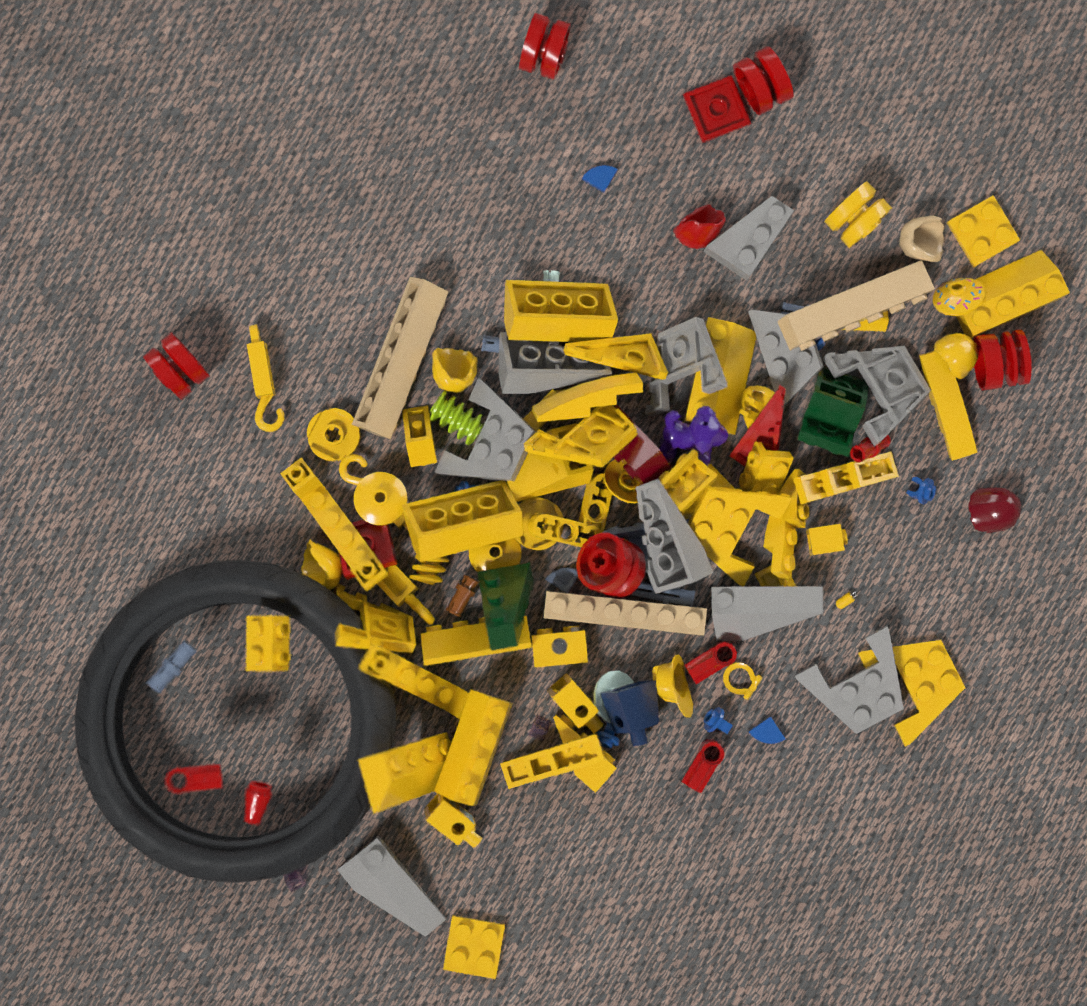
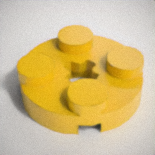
(319, 439)
(529, 508)

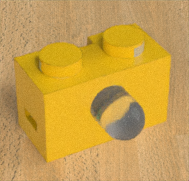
(559, 648)

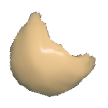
(923, 238)

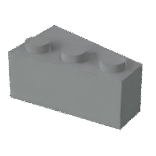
(750, 238)

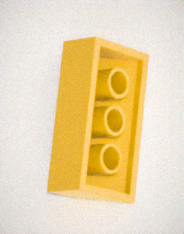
(1015, 292)
(558, 311)
(734, 351)
(463, 520)
(463, 642)
(473, 748)
(404, 771)

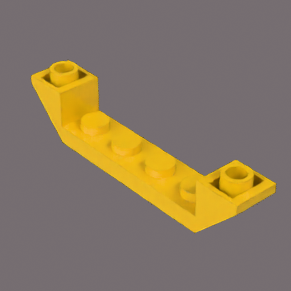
(335, 524)
(414, 679)

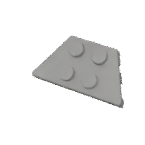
(785, 367)

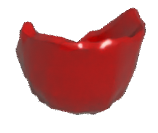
(700, 227)

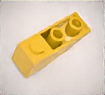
(592, 775)

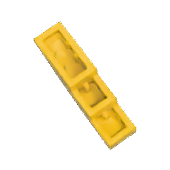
(577, 400)
(948, 406)
(845, 477)
(552, 761)

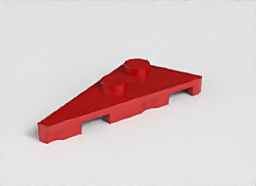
(764, 429)

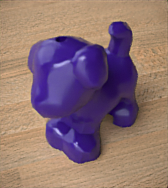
(700, 435)

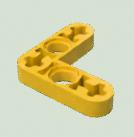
(585, 524)

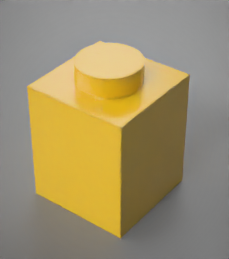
(826, 539)

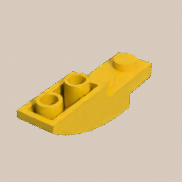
(781, 534)

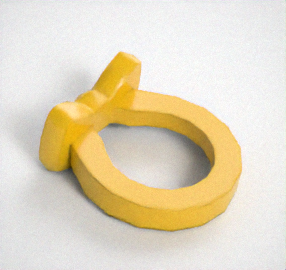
(746, 692)

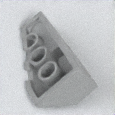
(542, 366)
(672, 546)
(752, 611)
(388, 884)

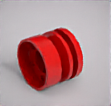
(1002, 360)

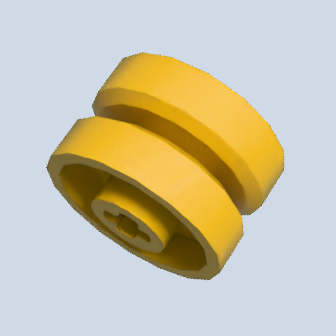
(858, 215)

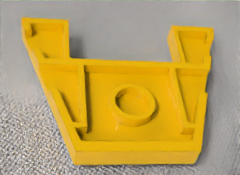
(591, 441)
(723, 518)
(381, 625)
(928, 679)

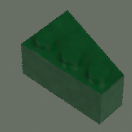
(504, 602)

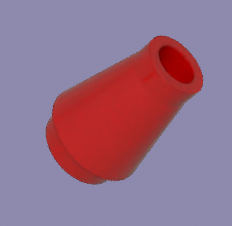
(256, 800)

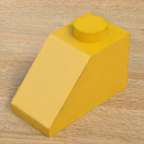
(419, 436)

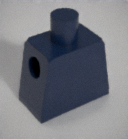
(633, 709)

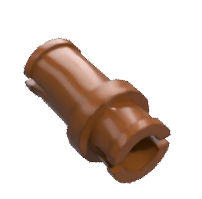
(462, 595)

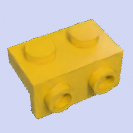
(765, 470)
(687, 480)
(267, 643)

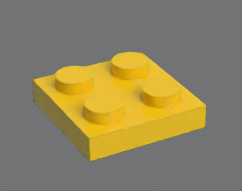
(983, 231)
(474, 947)

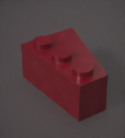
(642, 457)

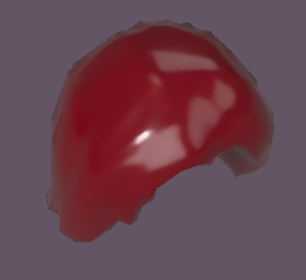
(994, 509)

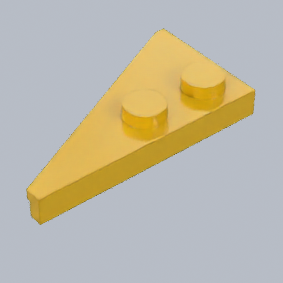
(627, 353)

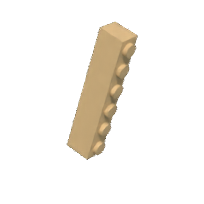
(856, 305)
(400, 357)
(625, 613)

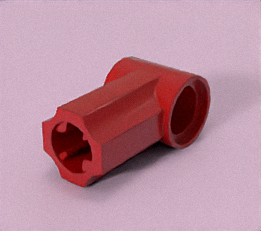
(708, 663)
(702, 767)
(197, 777)

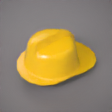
(672, 684)

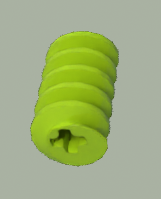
(456, 418)

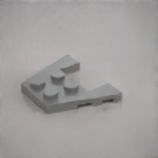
(684, 352)
(891, 379)
(500, 445)
(865, 695)

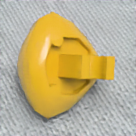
(753, 401)

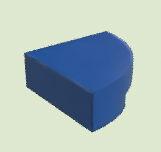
(600, 177)
(767, 732)

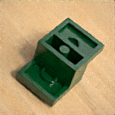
(833, 412)

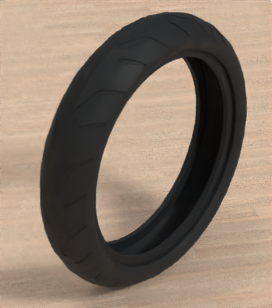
(102, 740)

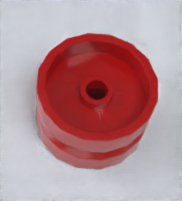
(548, 47)
(763, 80)
(175, 366)
(611, 565)

